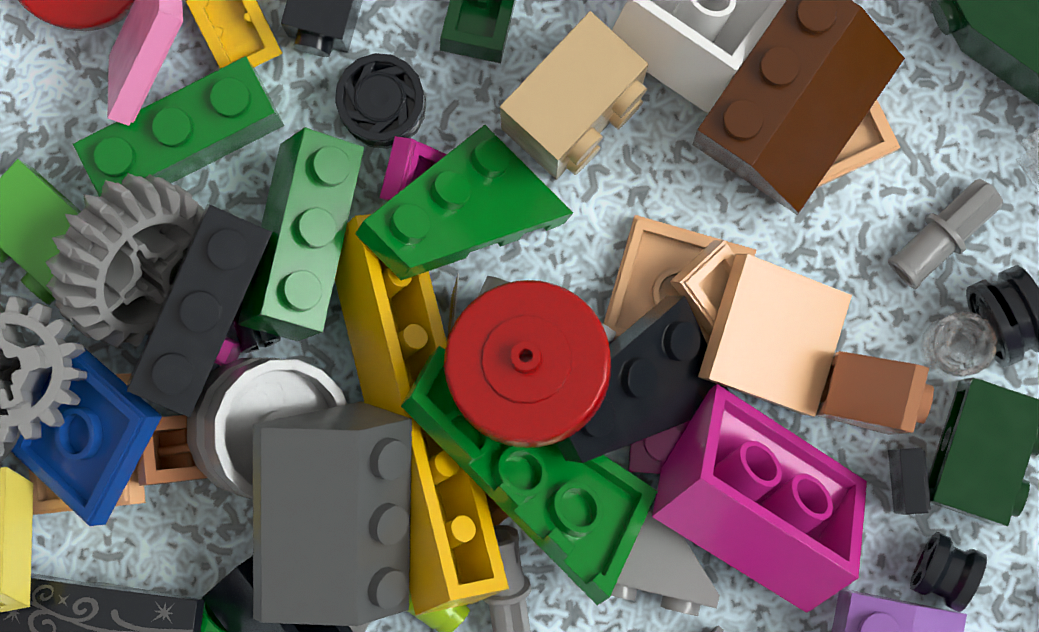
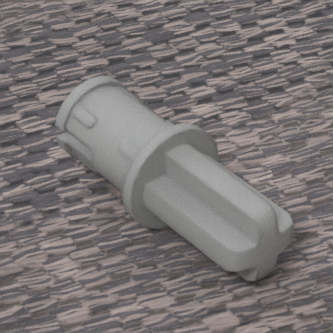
(946, 232)
(509, 607)

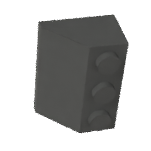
(331, 516)

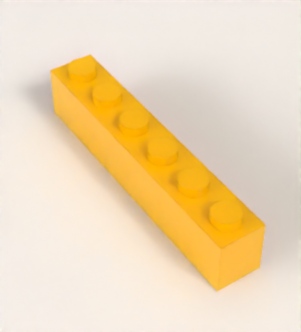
(391, 335)

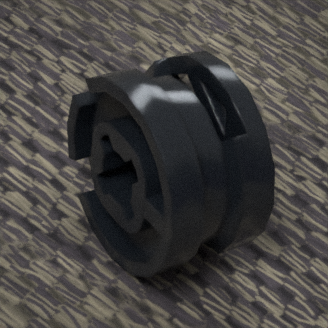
(380, 100)
(1011, 310)

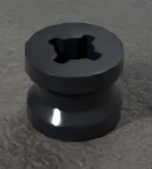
(948, 572)

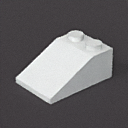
(695, 42)

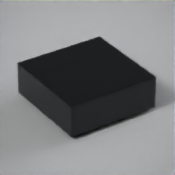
(909, 481)

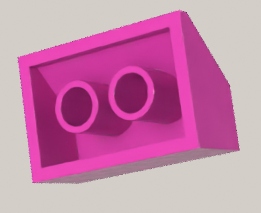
(763, 501)

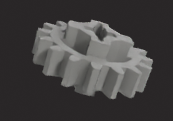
(23, 394)

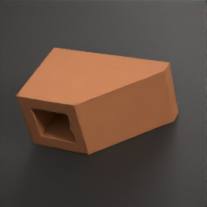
(876, 393)

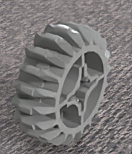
(122, 257)

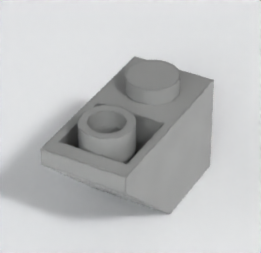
(665, 566)

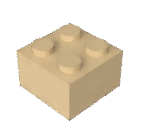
(574, 96)

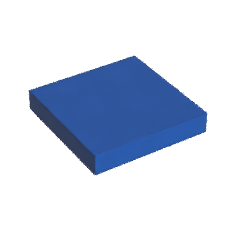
(97, 445)

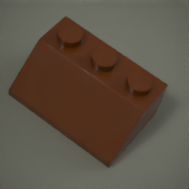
(799, 97)

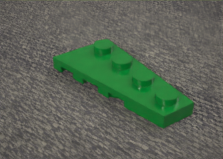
(572, 510)

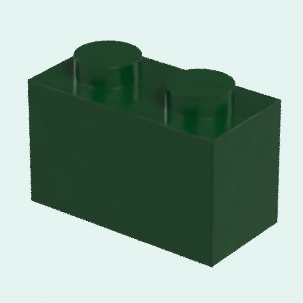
(985, 452)

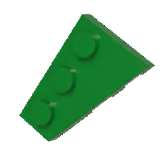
(459, 206)

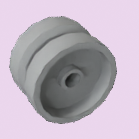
(248, 394)

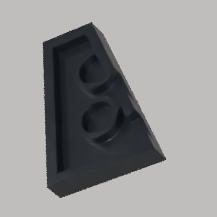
(650, 382)

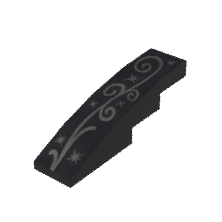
(101, 607)

